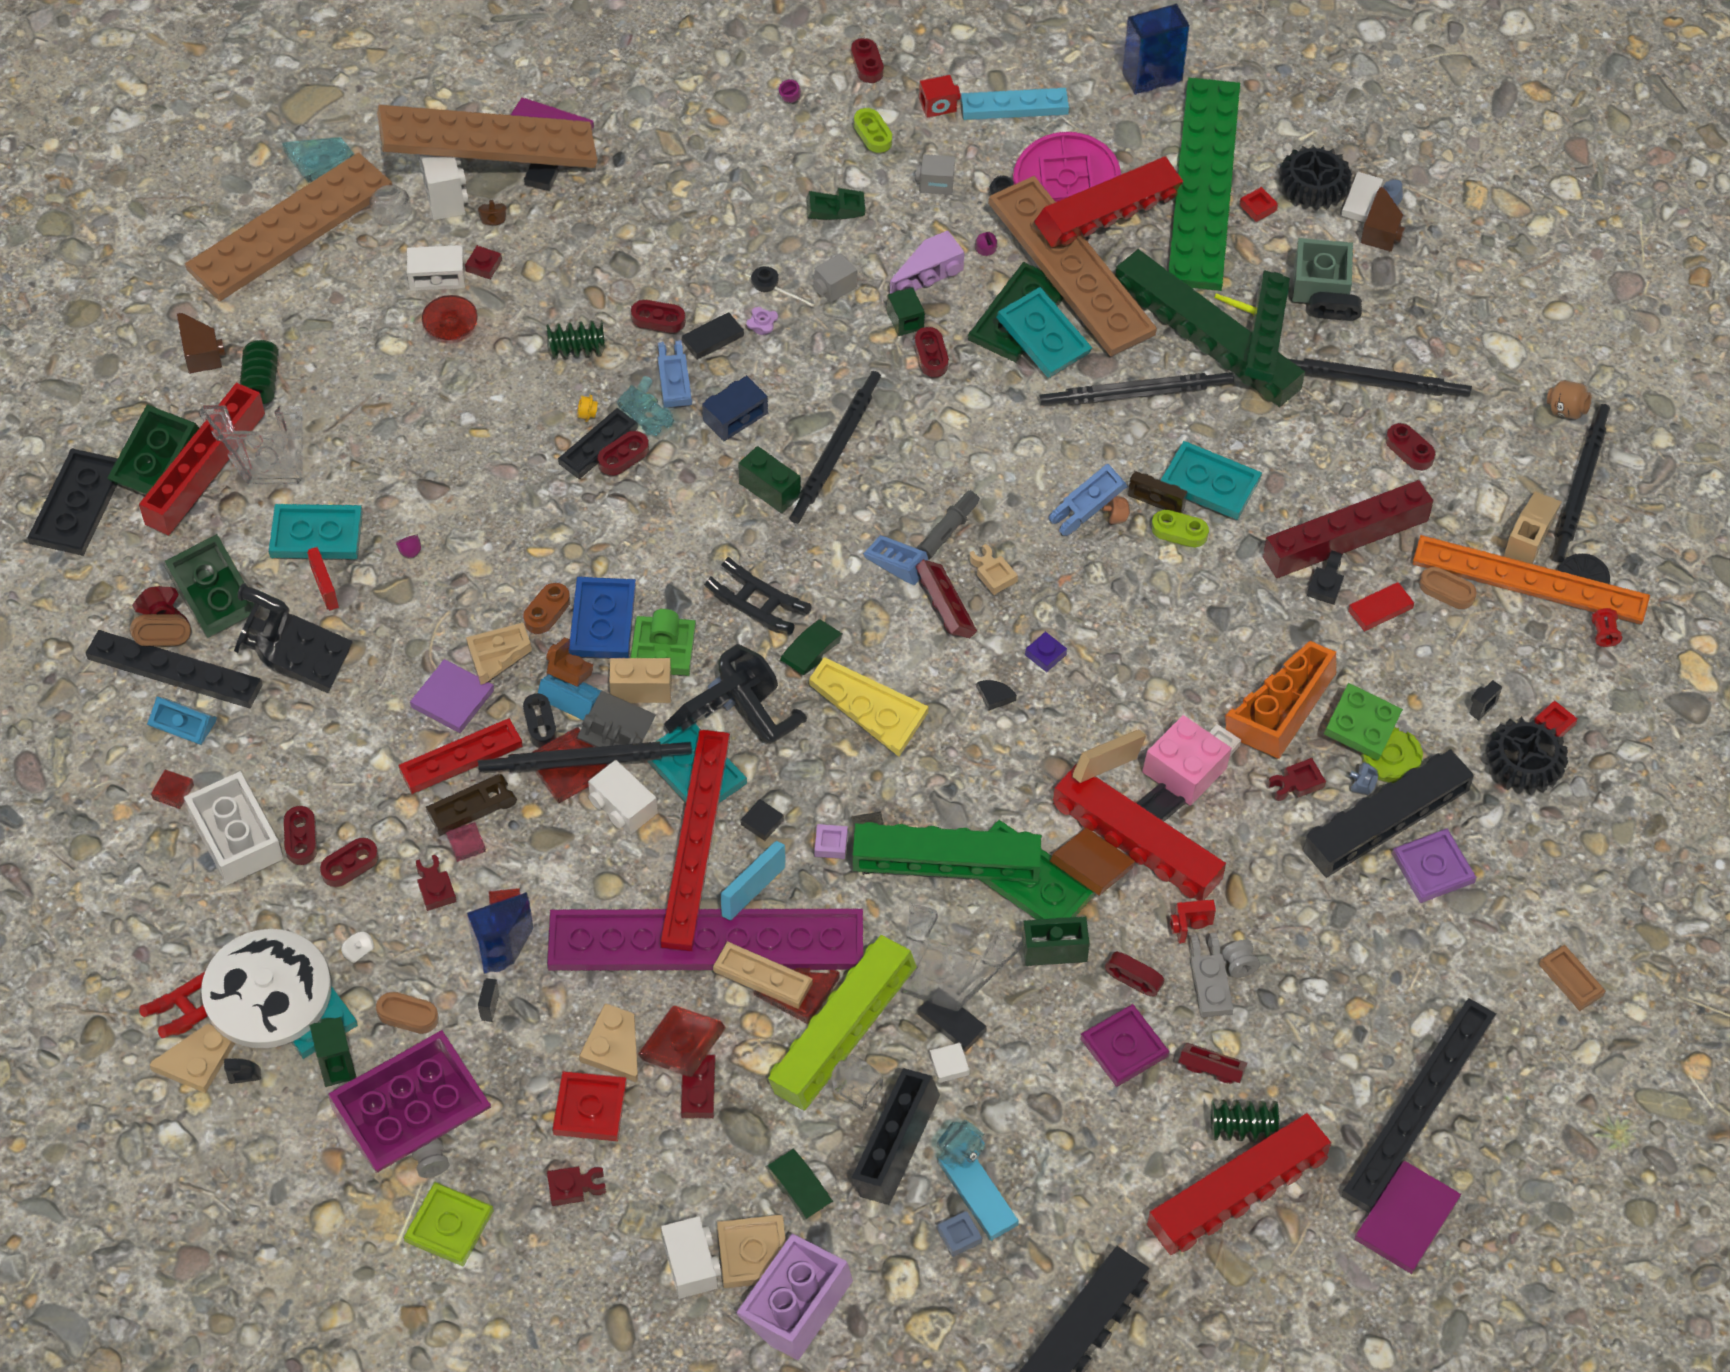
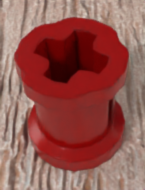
(1615, 635)

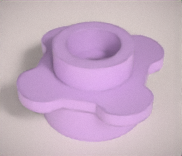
(762, 320)

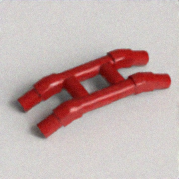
(179, 997)

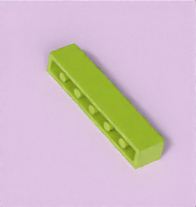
(842, 1022)

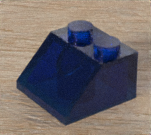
(500, 931)

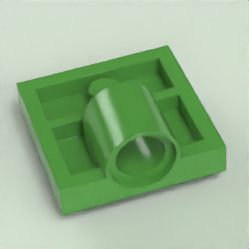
(665, 637)
(1363, 721)

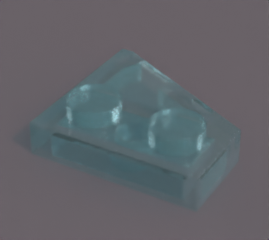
(317, 156)

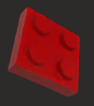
(590, 1106)

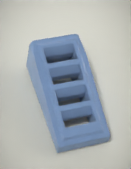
(905, 571)

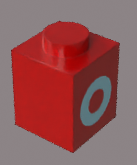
(939, 96)

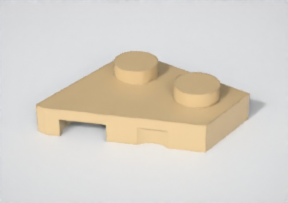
(613, 1043)

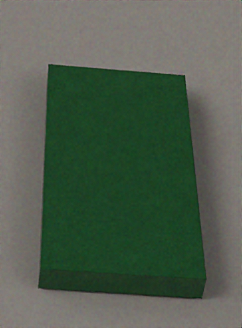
(990, 332)

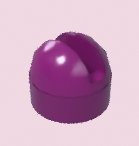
(790, 91)
(982, 246)
(409, 546)

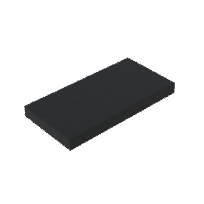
(75, 503)

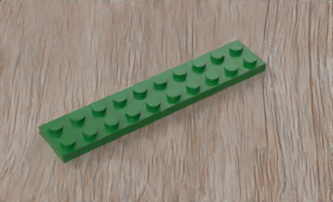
(1207, 172)

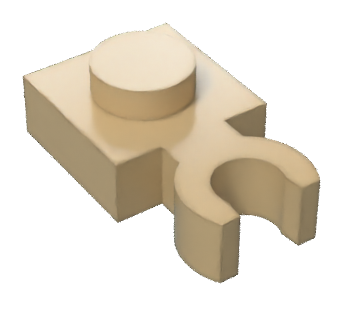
(993, 572)

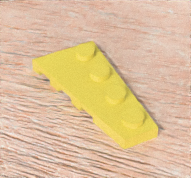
(875, 707)

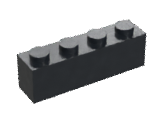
(895, 1136)

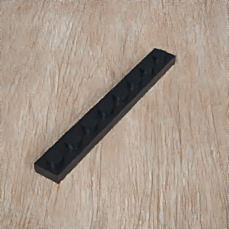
(1418, 1105)

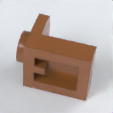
(567, 666)

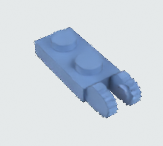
(674, 376)
(1088, 499)

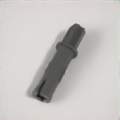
(954, 517)

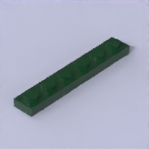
(1267, 326)

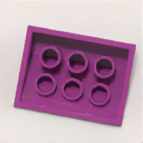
(408, 1101)

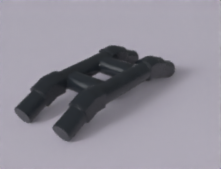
(751, 584)

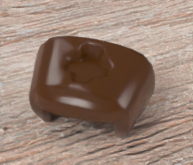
(492, 213)

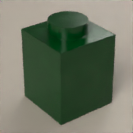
(905, 311)

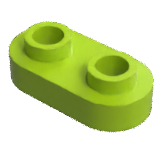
(873, 130)
(1179, 528)

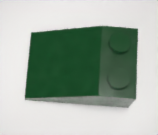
(151, 449)
(209, 585)

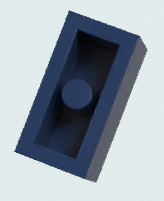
(735, 408)

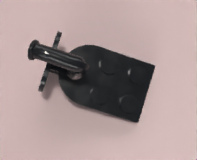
(292, 643)
(748, 686)

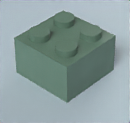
(1321, 268)

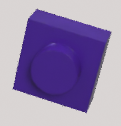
(1046, 651)

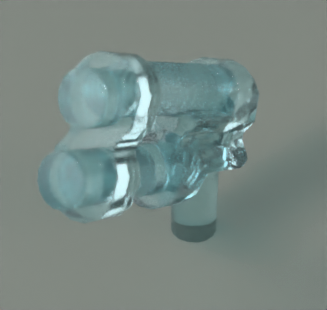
(637, 403)

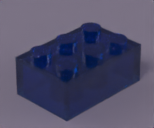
(1155, 48)

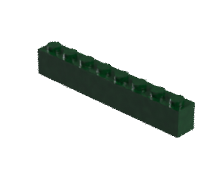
(1203, 324)

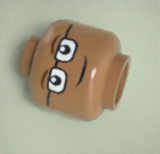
(1569, 399)

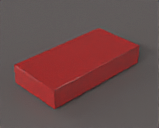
(322, 578)
(1381, 606)

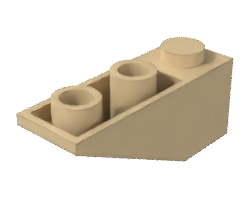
(1532, 528)

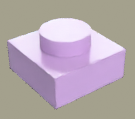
(831, 841)

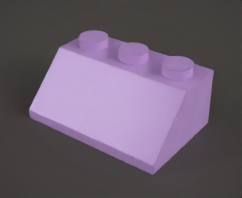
(795, 1296)

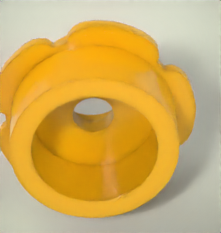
(587, 408)

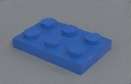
(602, 617)

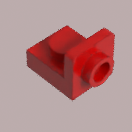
(1192, 914)

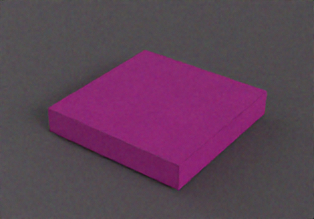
(1124, 1045)

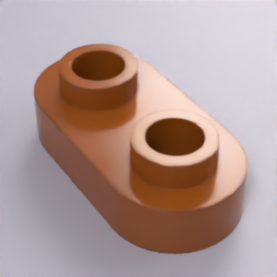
(549, 606)

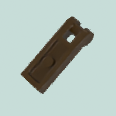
(470, 804)

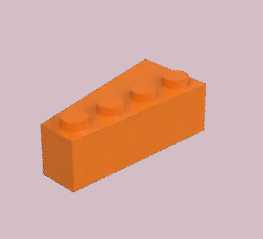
(1280, 707)

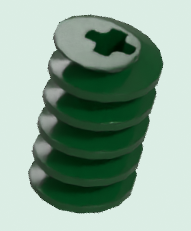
(576, 339)
(260, 368)
(1244, 1119)

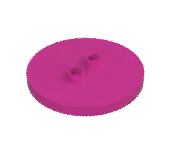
(1066, 163)

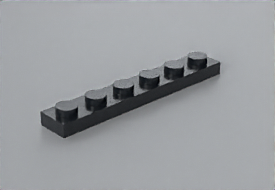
(174, 669)

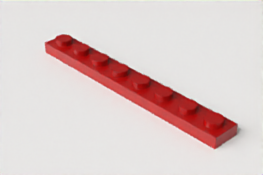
(695, 841)

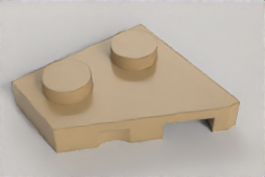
(498, 650)
(195, 1058)

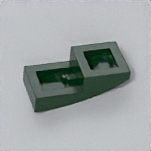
(842, 205)
(810, 646)
(799, 1183)

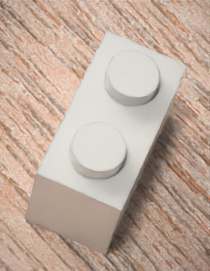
(436, 267)
(622, 797)
(690, 1257)

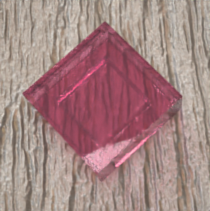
(466, 841)

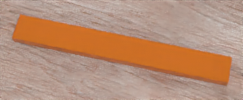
(1530, 579)

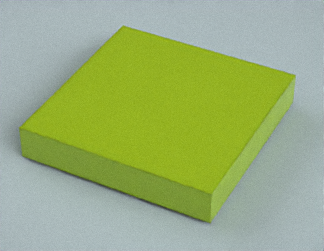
(448, 1224)

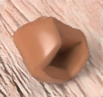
(1117, 510)

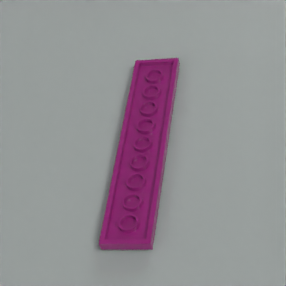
(633, 939)

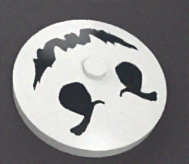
(266, 988)

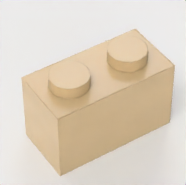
(641, 679)

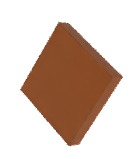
(1092, 861)

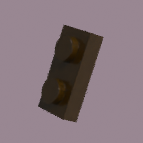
(1156, 492)

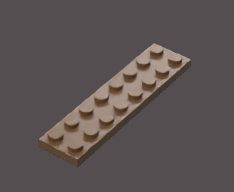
(486, 136)
(287, 227)
(1074, 271)

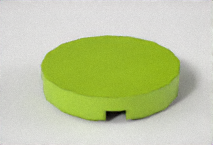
(1398, 756)

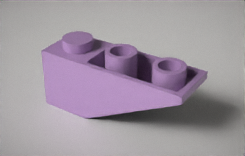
(931, 262)

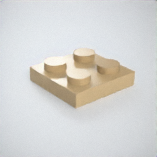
(749, 1248)

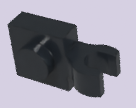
(1326, 582)

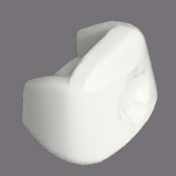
(357, 946)

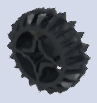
(1315, 177)
(1538, 769)

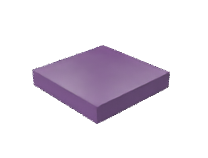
(451, 696)
(1433, 865)

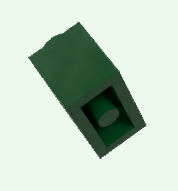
(769, 479)
(1055, 941)
(332, 1051)

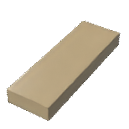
(1109, 755)
(763, 975)

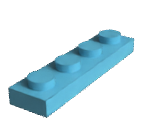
(1014, 103)

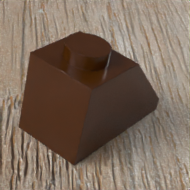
(1383, 223)
(199, 345)

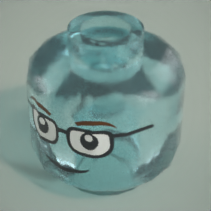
(960, 1144)

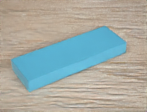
(752, 880)
(982, 1198)

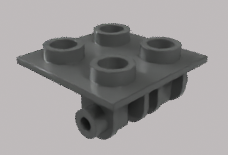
(615, 722)

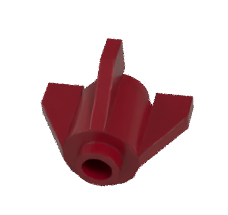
(157, 601)

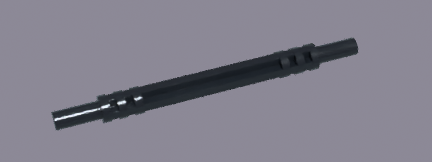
(1381, 377)
(1136, 388)
(835, 447)
(1581, 483)
(584, 756)

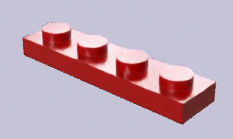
(460, 755)

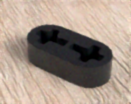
(1335, 306)
(533, 721)

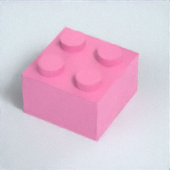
(1187, 759)

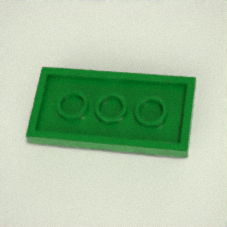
(1053, 897)

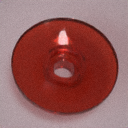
(449, 317)

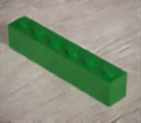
(947, 852)

